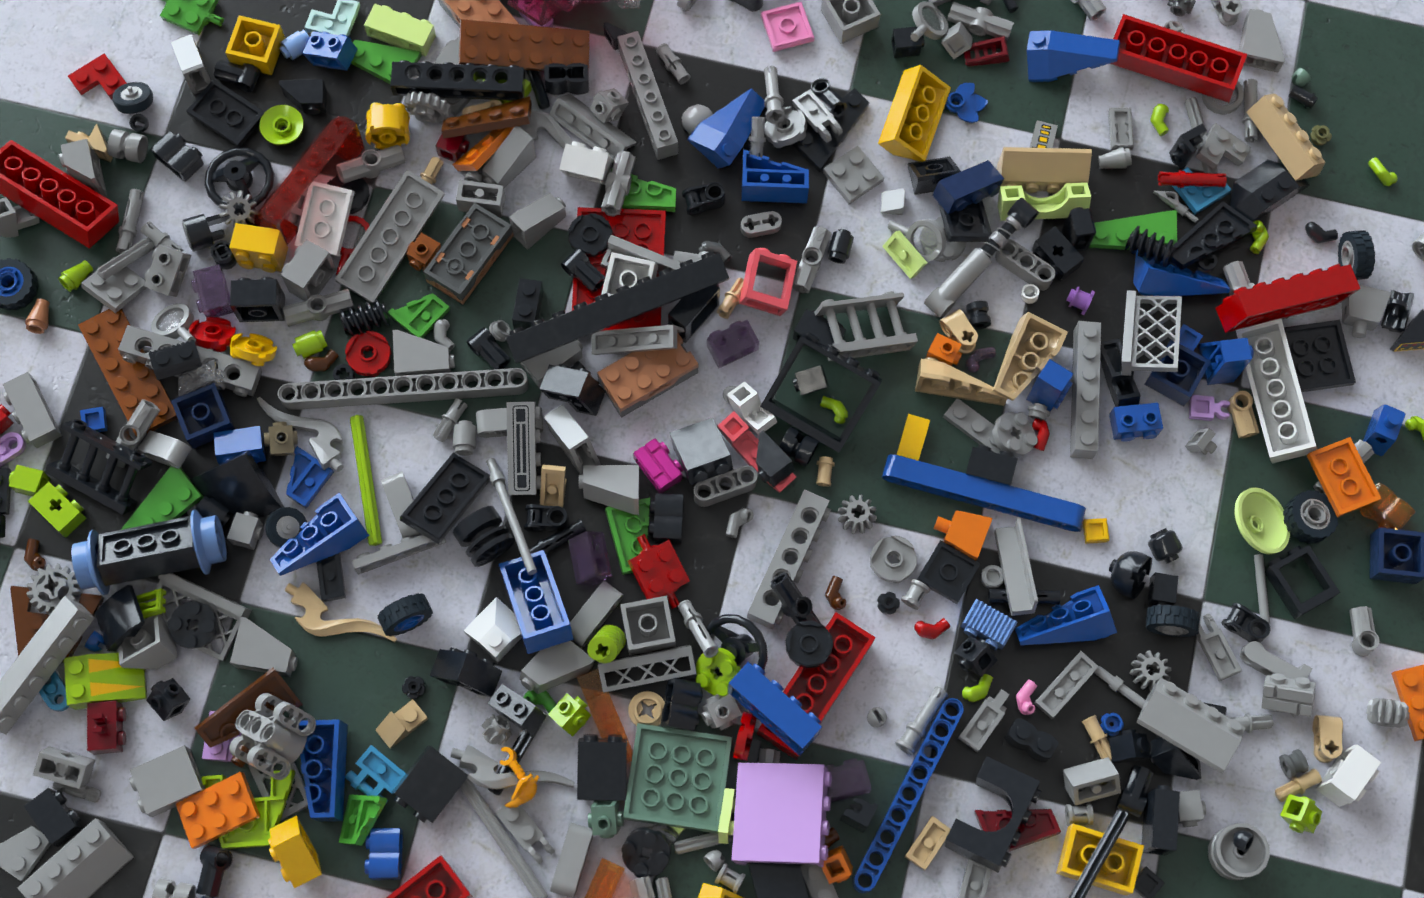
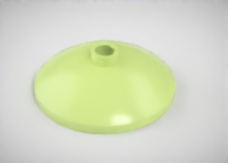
(1261, 521)

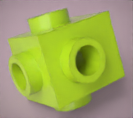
(570, 714)
(1301, 814)

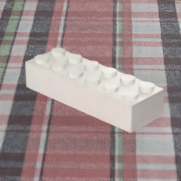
(1277, 392)

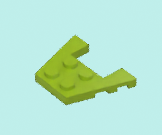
(270, 809)

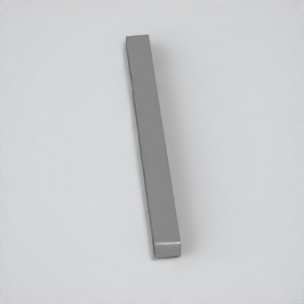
(394, 383)

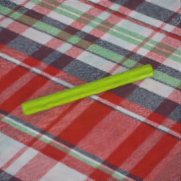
(365, 480)

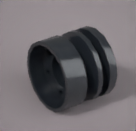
(483, 536)

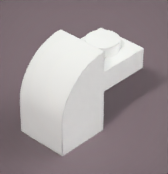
(747, 406)

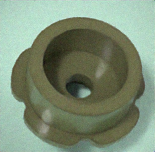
(1316, 138)

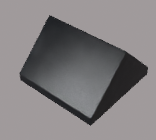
(928, 173)

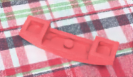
(746, 444)

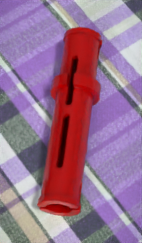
(1183, 179)

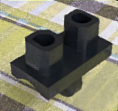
(1397, 311)

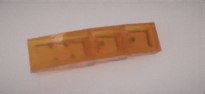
(602, 708)

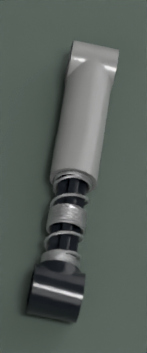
(945, 296)

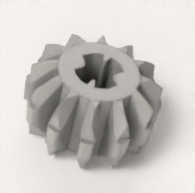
(230, 209)
(848, 511)
(1142, 663)
(1387, 712)

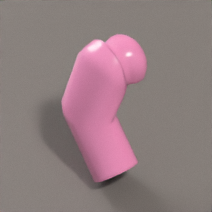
(1023, 698)

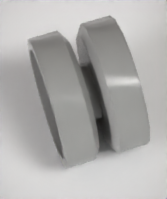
(1238, 865)

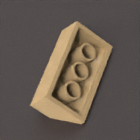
(1286, 137)
(1044, 167)

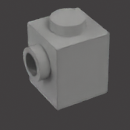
(246, 530)
(1191, 808)

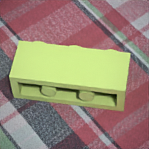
(400, 29)

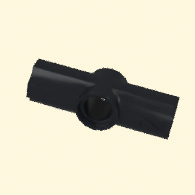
(793, 602)

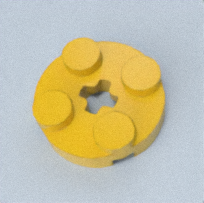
(253, 348)

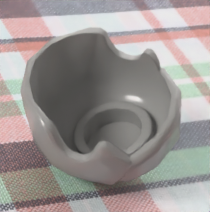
(693, 116)

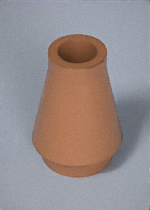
(38, 317)

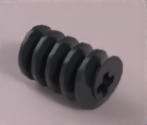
(1150, 246)
(364, 317)

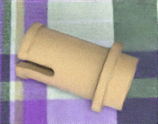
(824, 471)

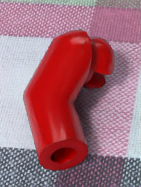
(1043, 433)
(931, 631)

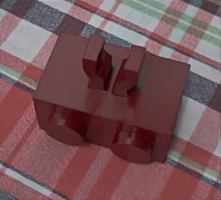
(105, 727)

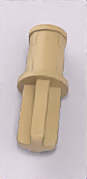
(432, 170)
(731, 299)
(1098, 737)
(1298, 785)

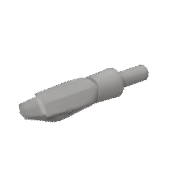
(1175, 204)

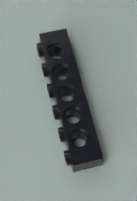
(466, 88)

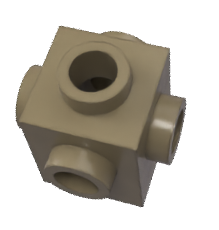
(277, 447)

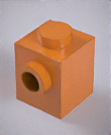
(945, 350)
(837, 866)

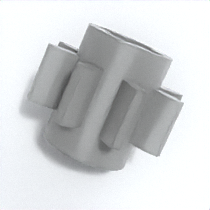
(496, 729)

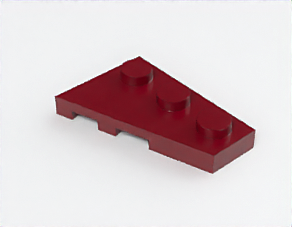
(1040, 825)

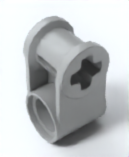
(1227, 11)

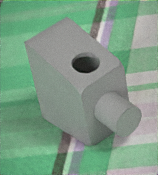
(1364, 309)

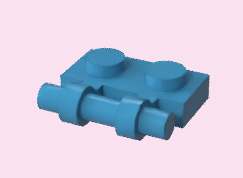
(380, 769)

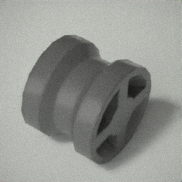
(1293, 763)

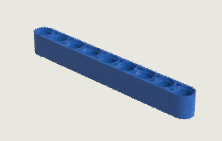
(984, 493)
(912, 783)

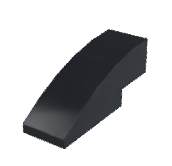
(1121, 387)

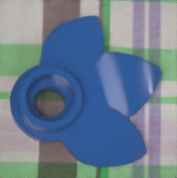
(968, 103)

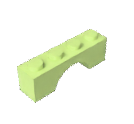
(1052, 207)

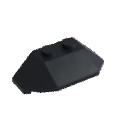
(1264, 190)

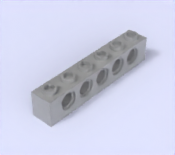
(647, 95)
(136, 338)
(808, 505)

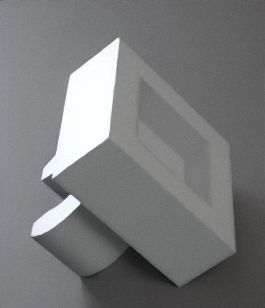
(1202, 441)

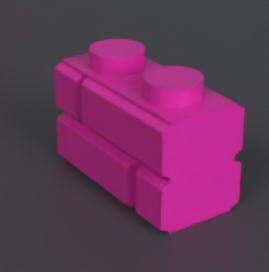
(658, 466)

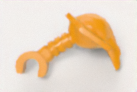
(526, 785)

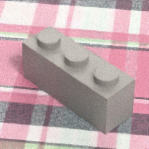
(31, 410)

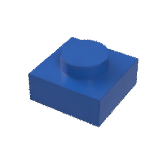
(1189, 337)
(95, 418)

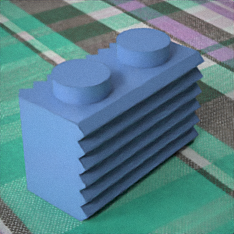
(988, 625)

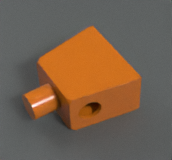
(965, 532)

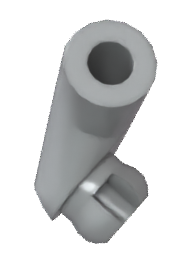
(738, 519)

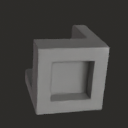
(957, 40)

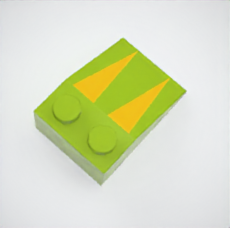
(101, 679)

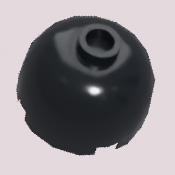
(1129, 573)

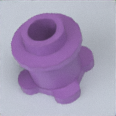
(1080, 299)

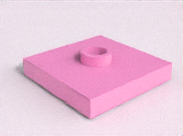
(787, 26)

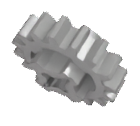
(427, 107)
(43, 587)

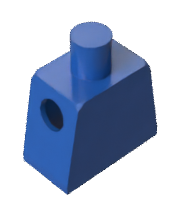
(1385, 424)

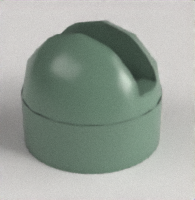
(1300, 77)

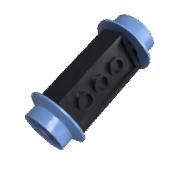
(148, 551)

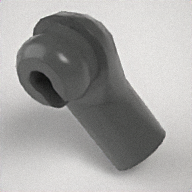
(717, 248)

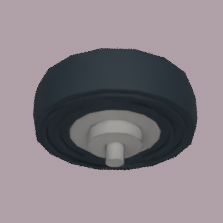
(133, 97)
(284, 525)

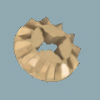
(649, 699)

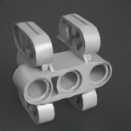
(271, 735)

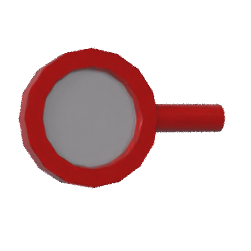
(354, 232)

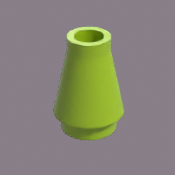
(75, 275)

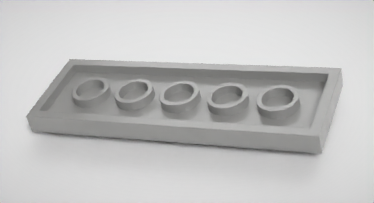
(389, 236)

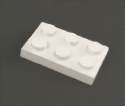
(325, 216)

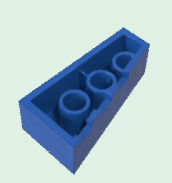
(324, 769)

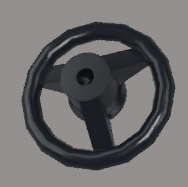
(238, 174)
(739, 645)

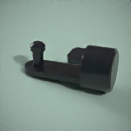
(199, 233)

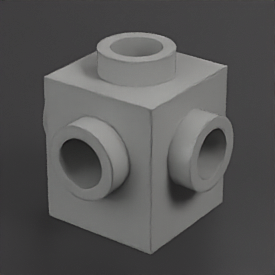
(608, 105)
(728, 711)

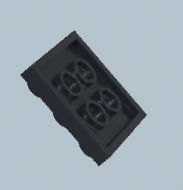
(1320, 355)

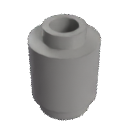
(464, 438)

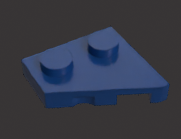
(306, 478)

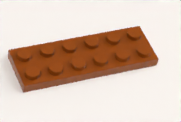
(521, 45)
(127, 380)

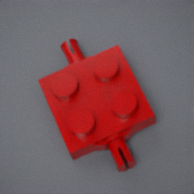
(658, 570)

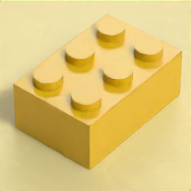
(1118, 870)

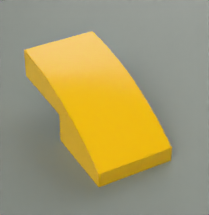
(913, 437)

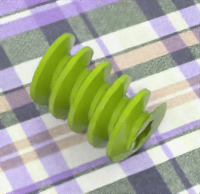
(606, 644)

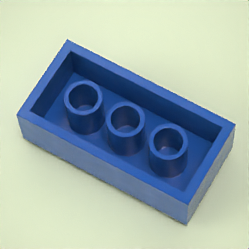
(536, 603)
(774, 708)

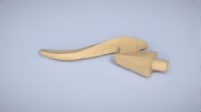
(315, 608)

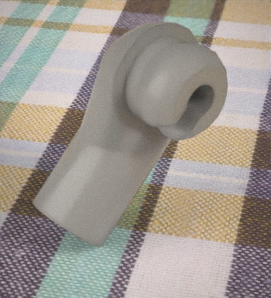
(440, 329)

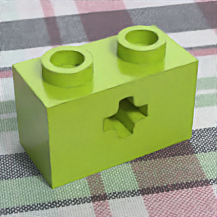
(47, 501)

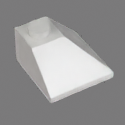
(495, 630)

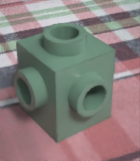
(605, 818)

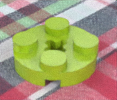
(706, 672)

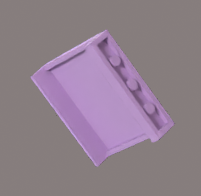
(781, 813)

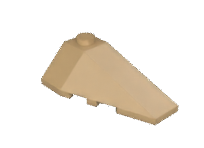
(1027, 354)
(945, 380)

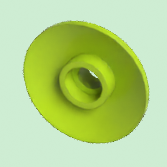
(278, 117)

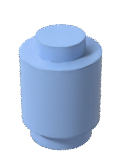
(294, 44)

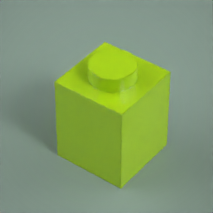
(27, 480)

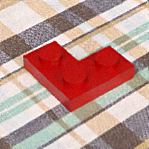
(97, 72)

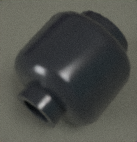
(1165, 545)

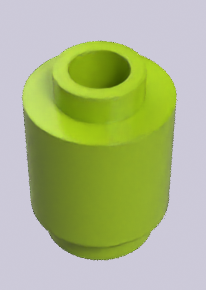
(309, 344)

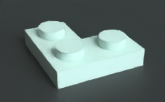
(338, 23)

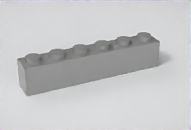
(1085, 390)
(41, 659)

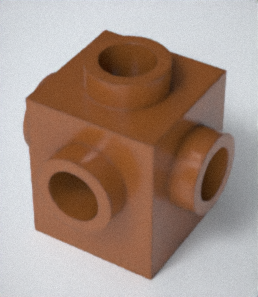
(422, 251)

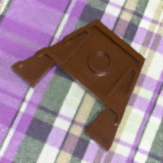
(28, 622)

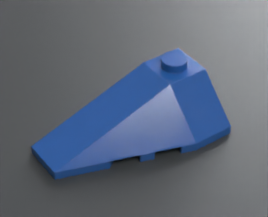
(727, 129)
(327, 534)
(1080, 619)

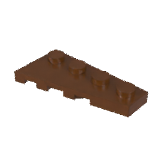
(493, 118)
(221, 724)

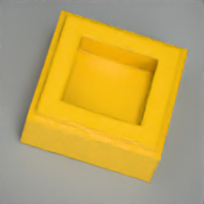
(1095, 530)

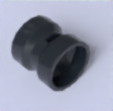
(225, 259)
(978, 314)

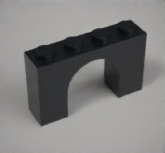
(993, 847)

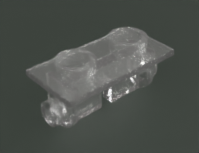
(200, 377)

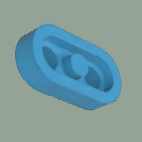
(53, 691)

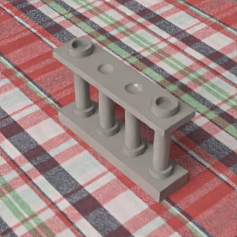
(860, 346)

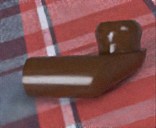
(321, 363)
(31, 556)
(833, 595)

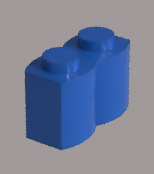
(385, 854)

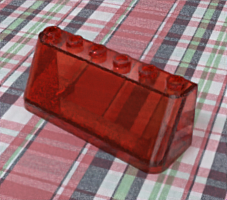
(337, 137)

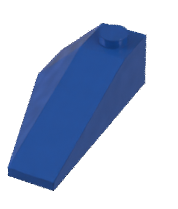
(1062, 53)
(1172, 281)

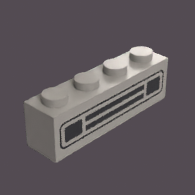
(522, 448)

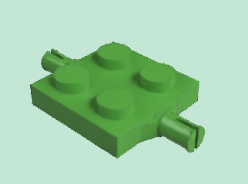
(191, 14)

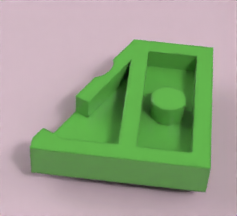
(420, 315)
(360, 817)

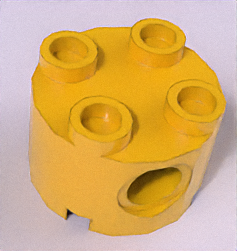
(387, 125)

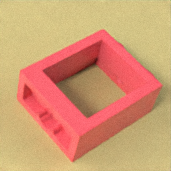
(760, 300)

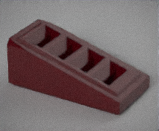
(994, 58)

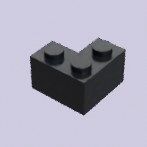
(574, 387)
(466, 671)

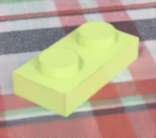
(904, 254)
(726, 823)

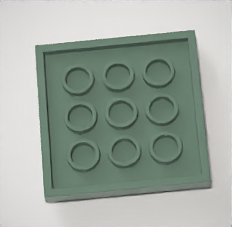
(677, 778)

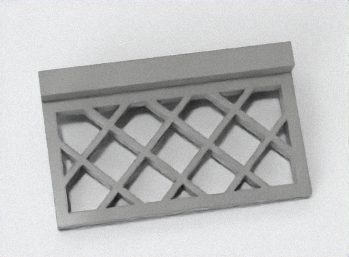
(1132, 327)
(205, 596)

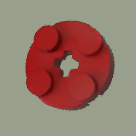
(213, 333)
(364, 342)
(744, 736)

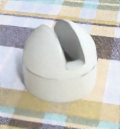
(1027, 293)

